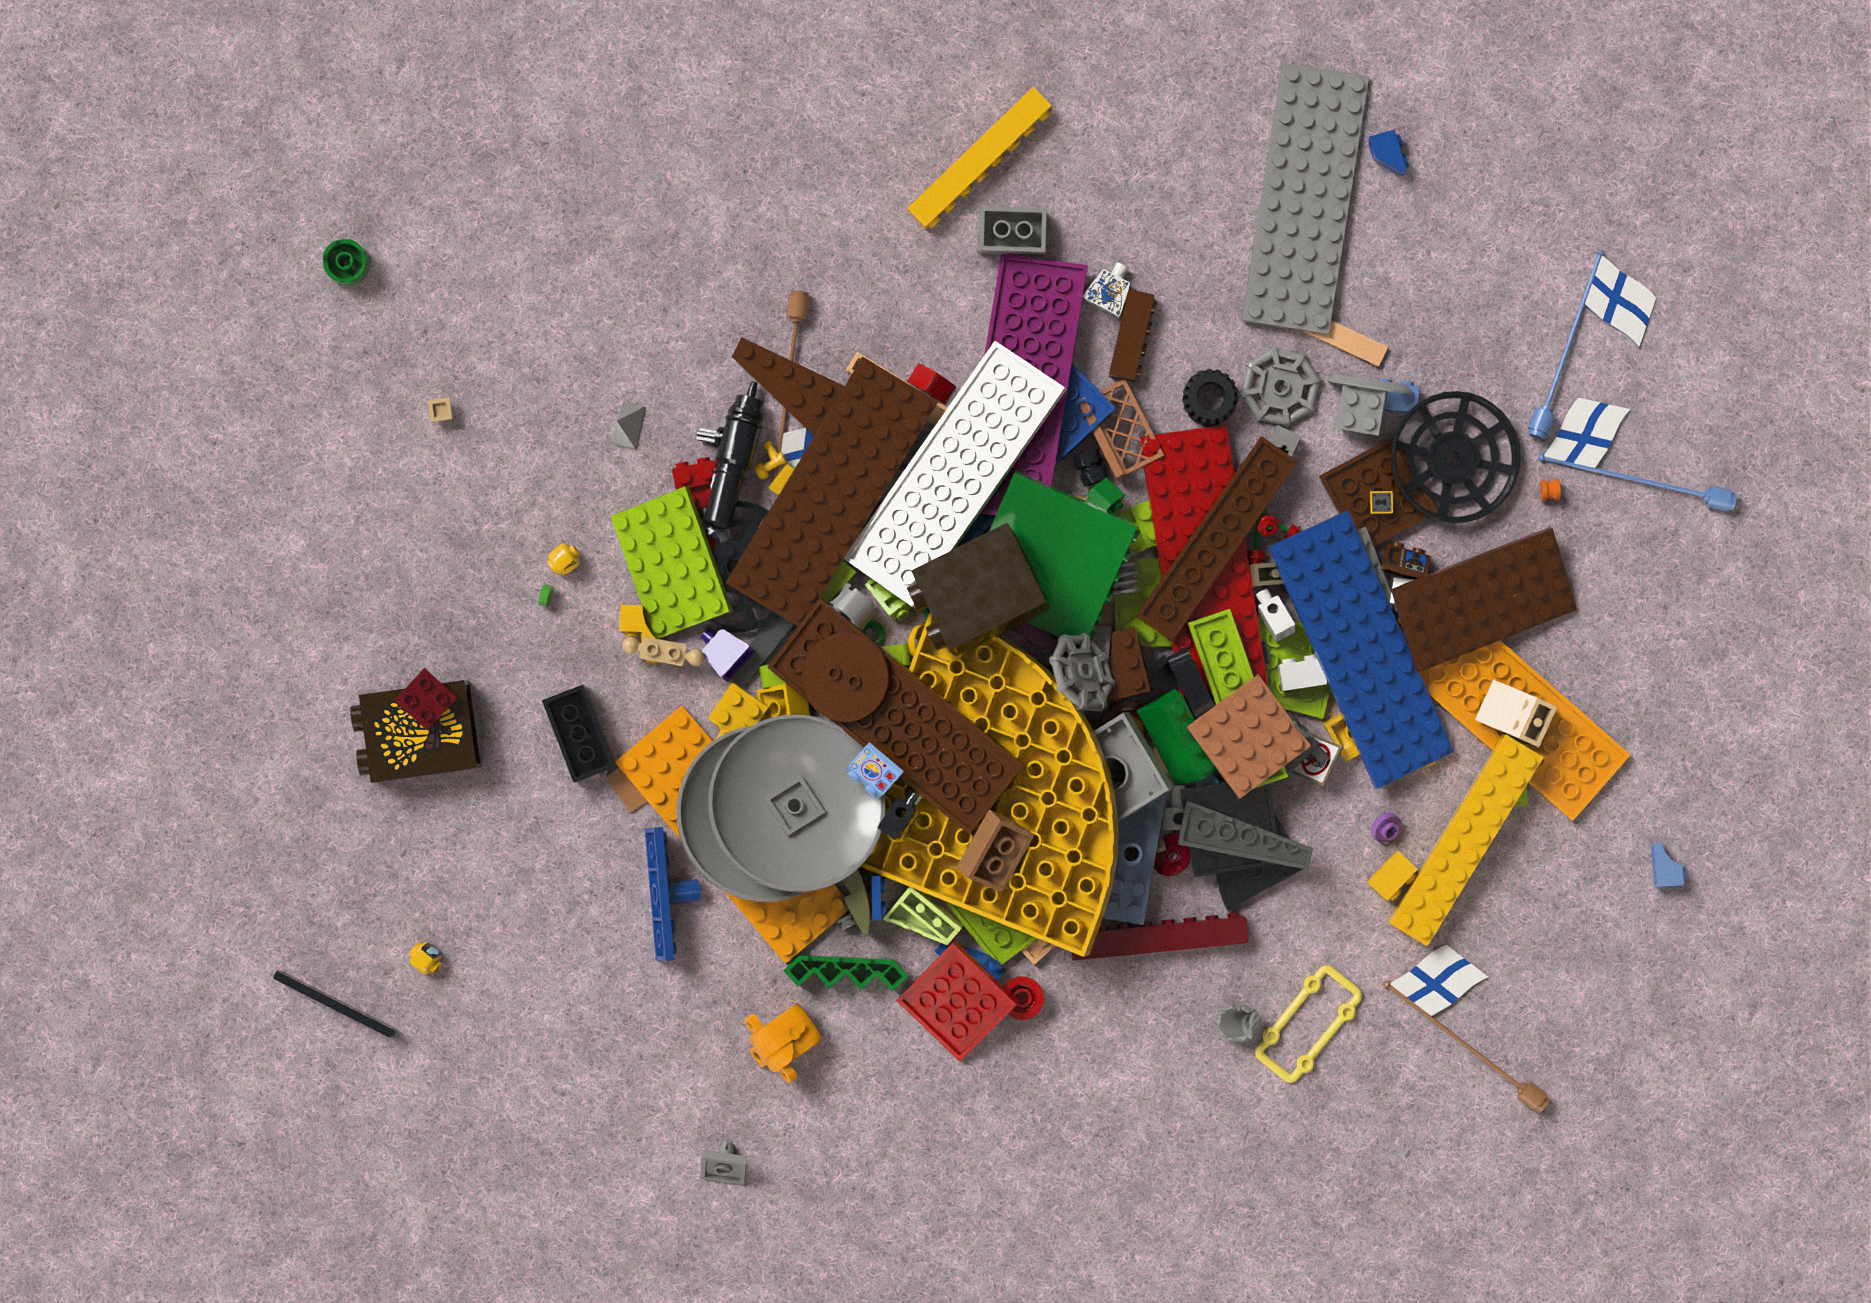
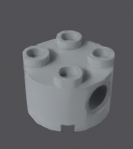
(854, 606)

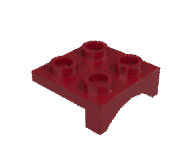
(426, 699)

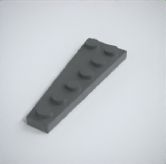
(1227, 835)

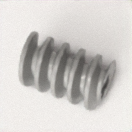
(1126, 580)

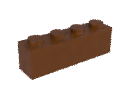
(1131, 335)

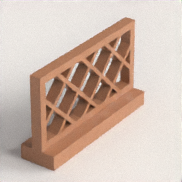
(1106, 443)

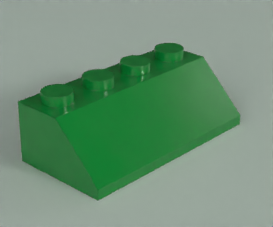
(1166, 725)

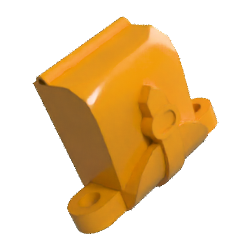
(782, 1040)

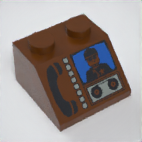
(1404, 562)

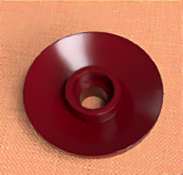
(1164, 860)

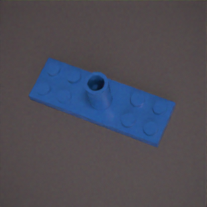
(665, 893)

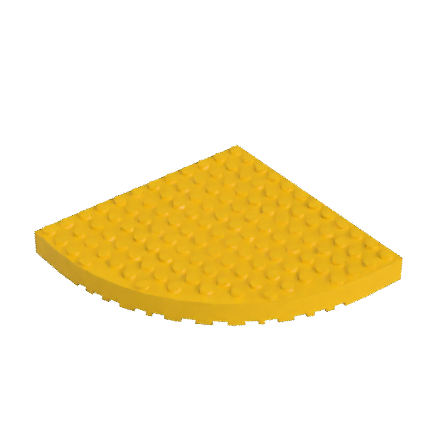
(1058, 796)

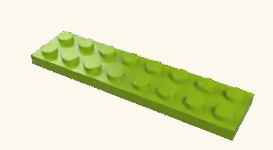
(1224, 661)

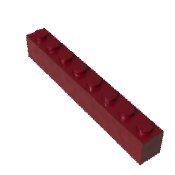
(1168, 936)

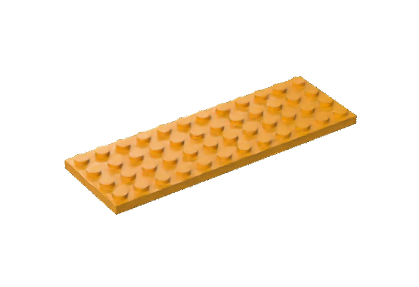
(1575, 750)
(657, 770)

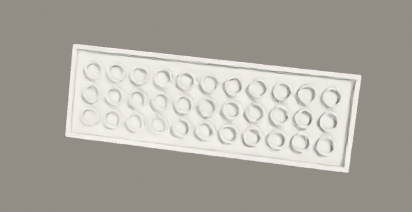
(955, 469)

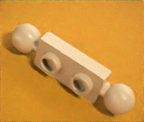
(663, 651)

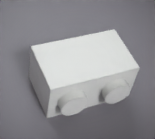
(1300, 674)

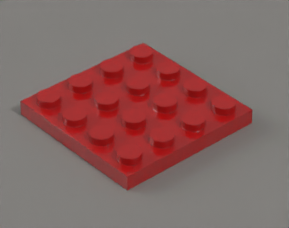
(957, 1001)

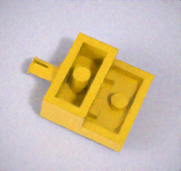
(737, 710)

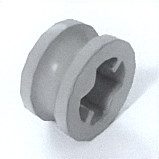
(846, 922)

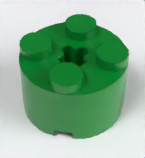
(348, 250)

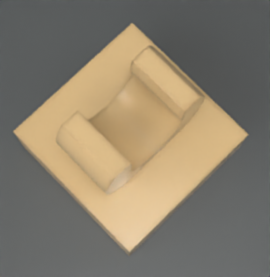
(440, 409)

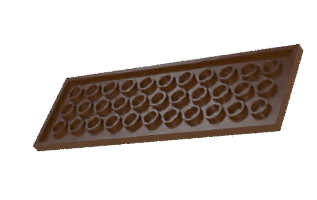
(831, 492)
(914, 727)

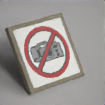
(1314, 770)

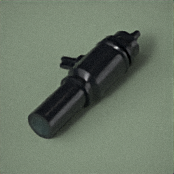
(734, 455)

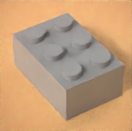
(1012, 231)

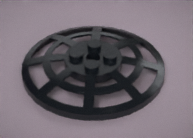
(1467, 453)
(733, 550)

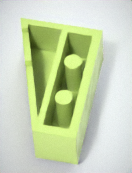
(924, 915)

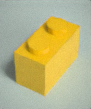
(1392, 876)

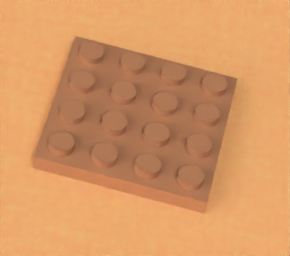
(1248, 736)

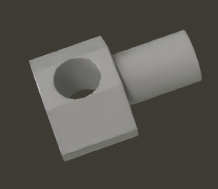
(1176, 806)

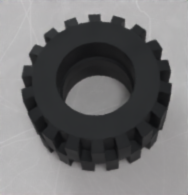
(1215, 378)

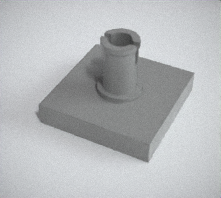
(723, 1165)

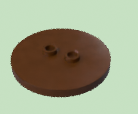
(846, 677)

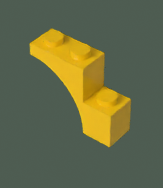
(634, 622)

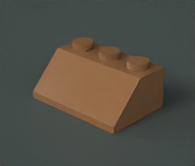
(995, 851)

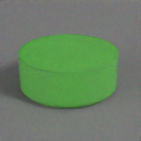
(545, 595)

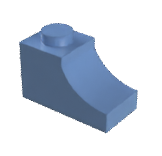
(1665, 870)

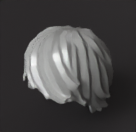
(1239, 1023)

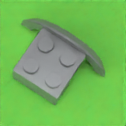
(1364, 403)

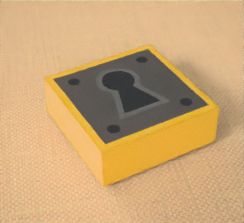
(1381, 502)

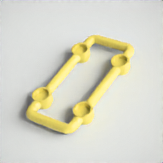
(1345, 1013)

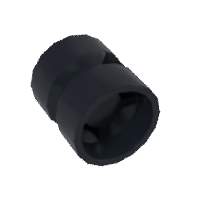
(1091, 467)

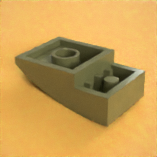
(859, 900)

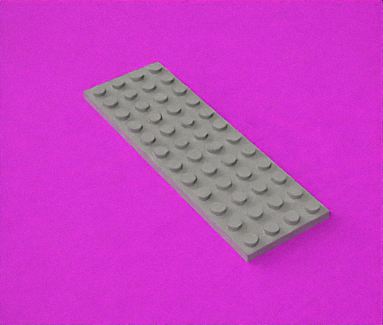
(1305, 198)

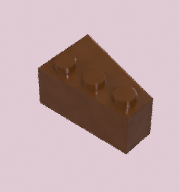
(1128, 665)

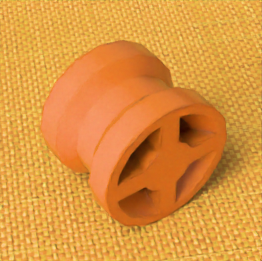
(1550, 490)

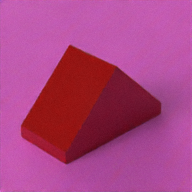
(931, 383)

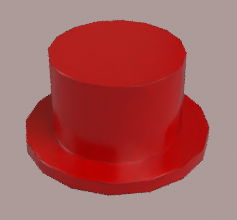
(1028, 994)

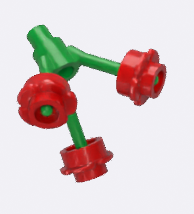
(1267, 525)

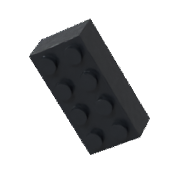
(579, 733)

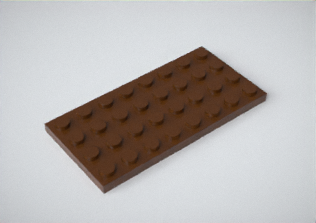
(1483, 599)

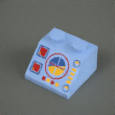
(873, 771)

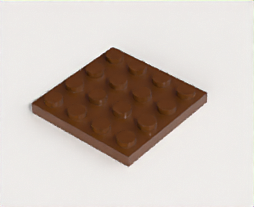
(1368, 472)

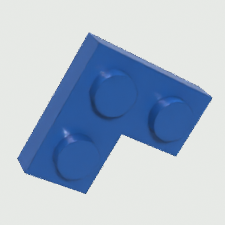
(878, 886)

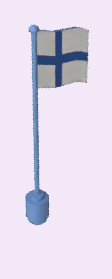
(1617, 302)
(1587, 436)

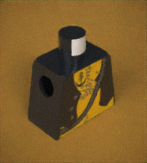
(898, 826)

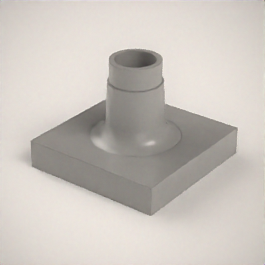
(1144, 778)

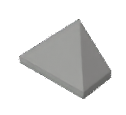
(629, 425)

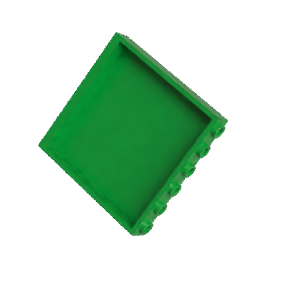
(1070, 549)

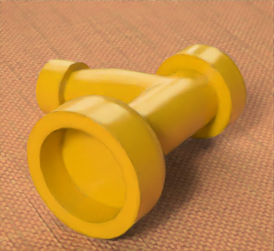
(776, 459)

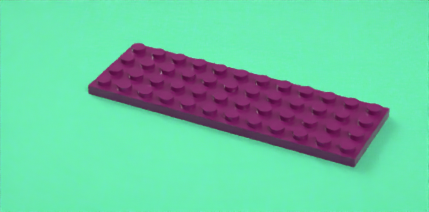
(1038, 320)

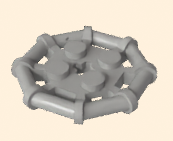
(1287, 397)
(1096, 671)

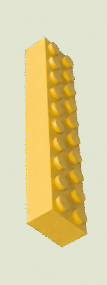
(1465, 839)

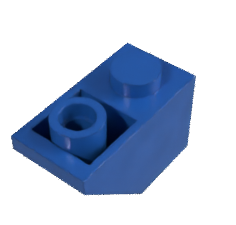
(1387, 151)

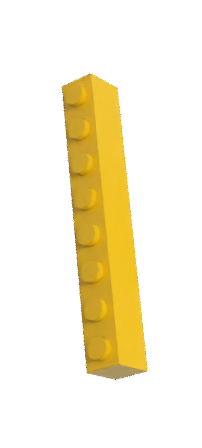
(982, 155)

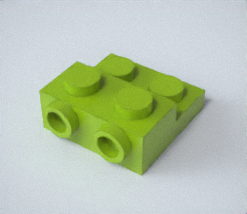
(1142, 515)
(892, 604)

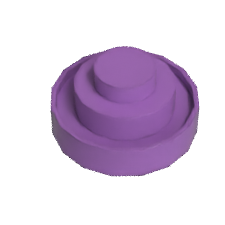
(1386, 827)

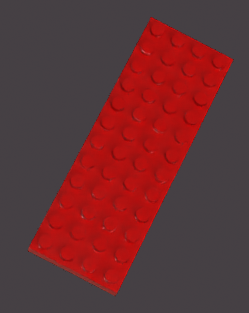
(1180, 495)

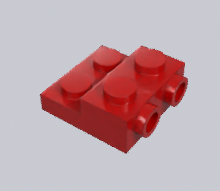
(697, 477)

